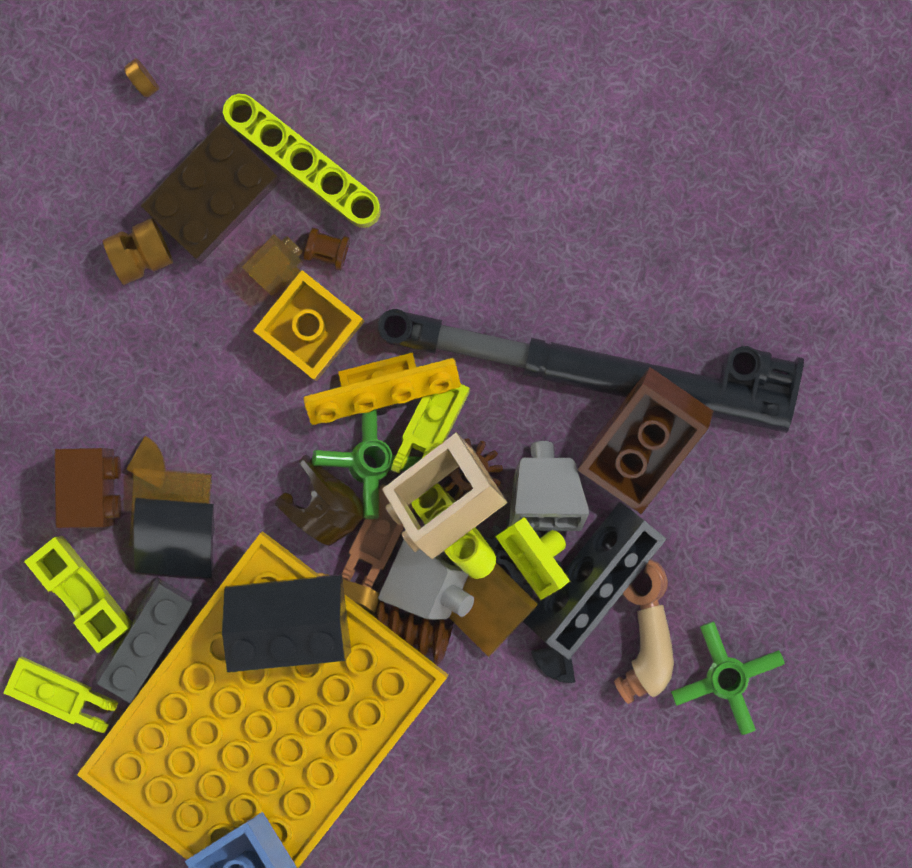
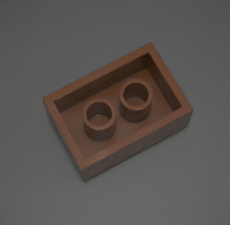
(646, 440)

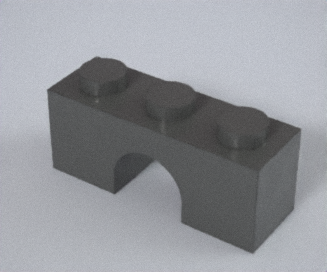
(145, 640)

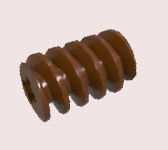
(418, 633)

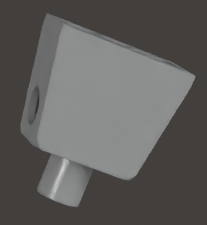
(548, 491)
(426, 585)

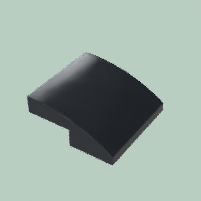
(173, 537)

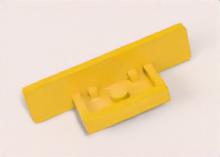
(380, 386)

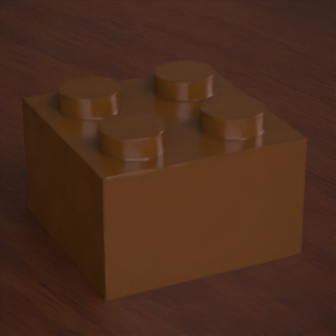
(86, 487)

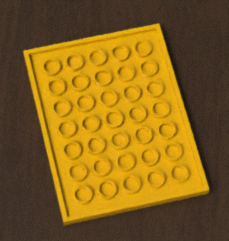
(290, 741)

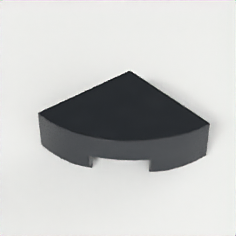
(554, 664)

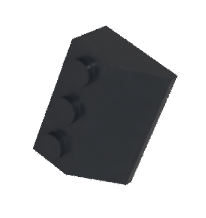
(285, 623)

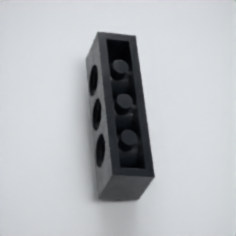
(596, 579)

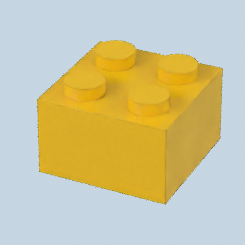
(309, 325)

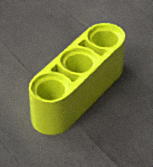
(470, 551)

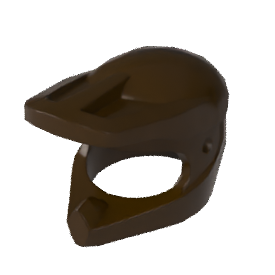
(332, 510)

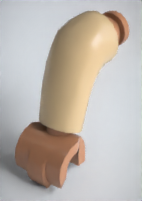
(655, 660)

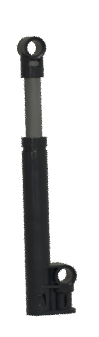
(753, 399)

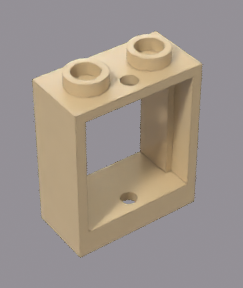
(460, 516)

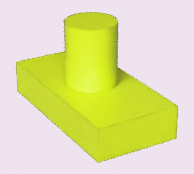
(535, 556)

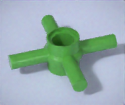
(359, 469)
(734, 693)

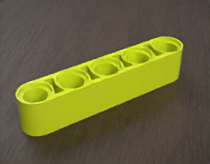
(290, 146)

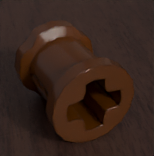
(326, 248)

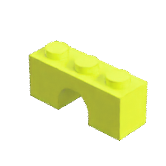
(74, 583)

